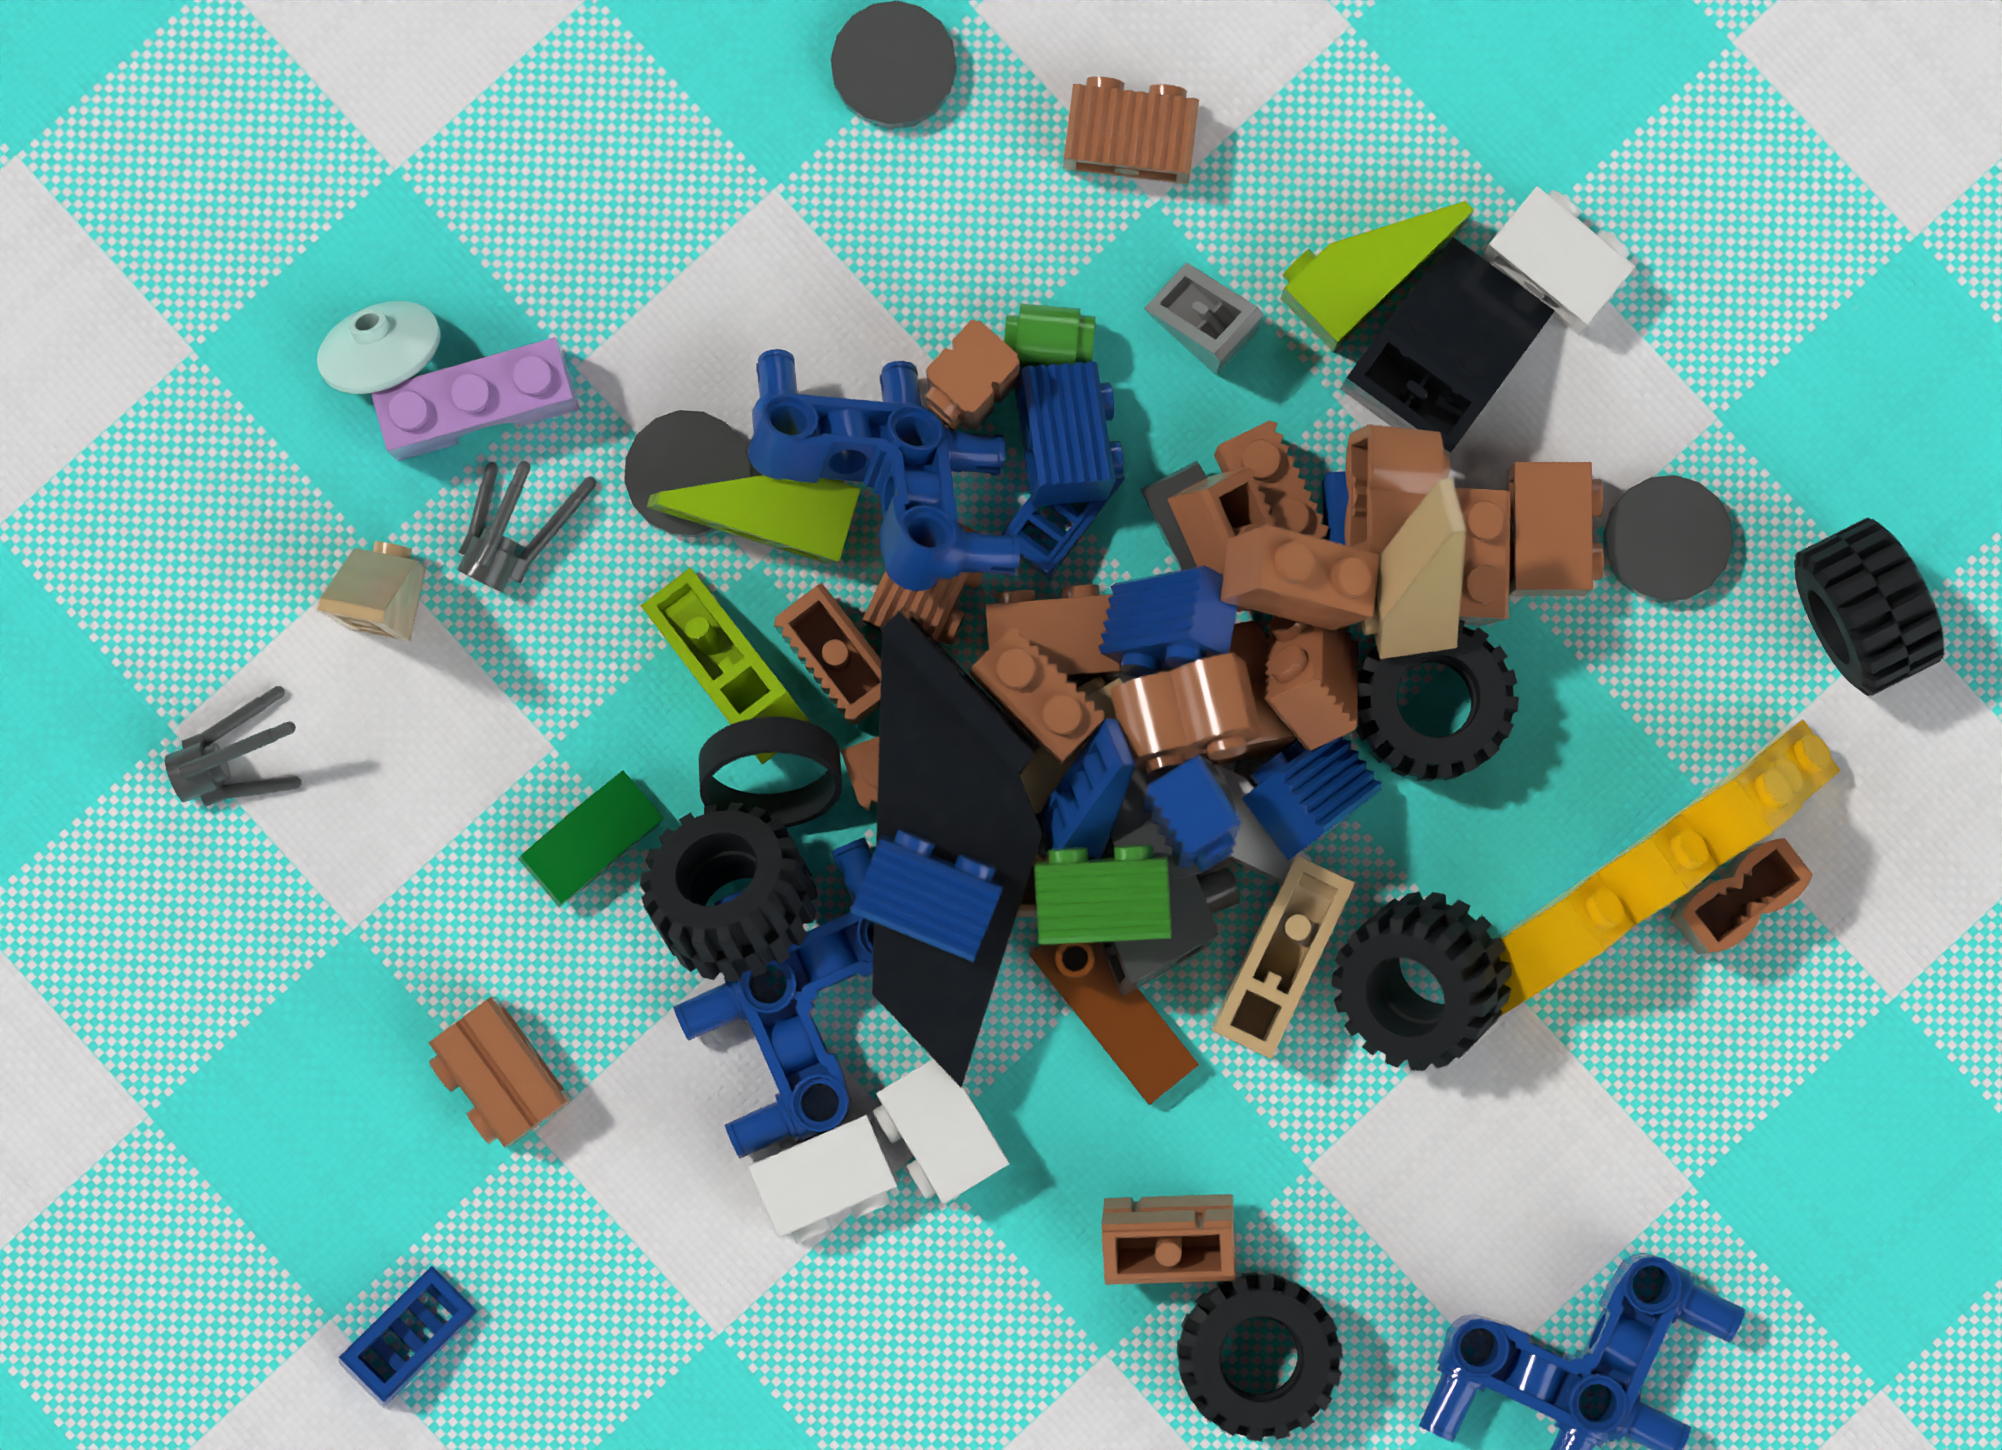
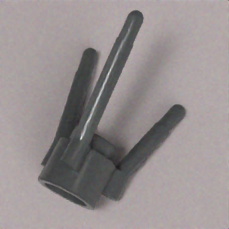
(491, 555)
(202, 767)

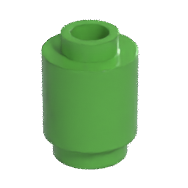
(1050, 335)

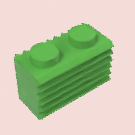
(1103, 897)

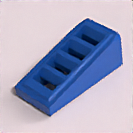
(1036, 555)
(1090, 793)
(366, 1376)

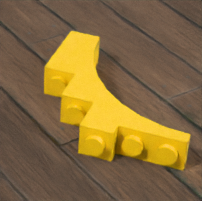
(1666, 862)

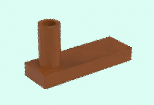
(1121, 1024)

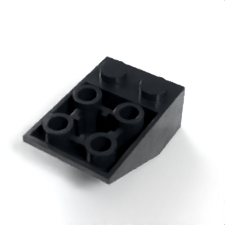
(1447, 346)

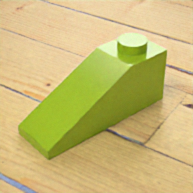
(1359, 273)
(774, 512)
(718, 653)

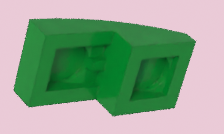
(591, 838)

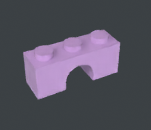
(485, 392)

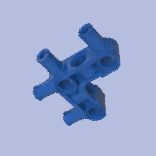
(895, 451)
(787, 1027)
(1614, 1356)

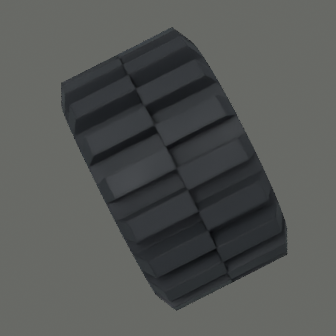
(1869, 606)
(1447, 756)
(705, 857)
(1391, 1012)
(1293, 1402)

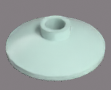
(378, 347)

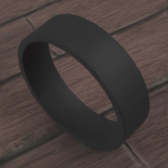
(773, 736)

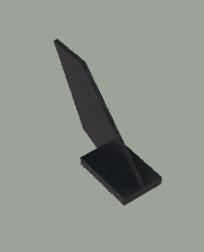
(956, 781)

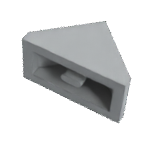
(1205, 316)

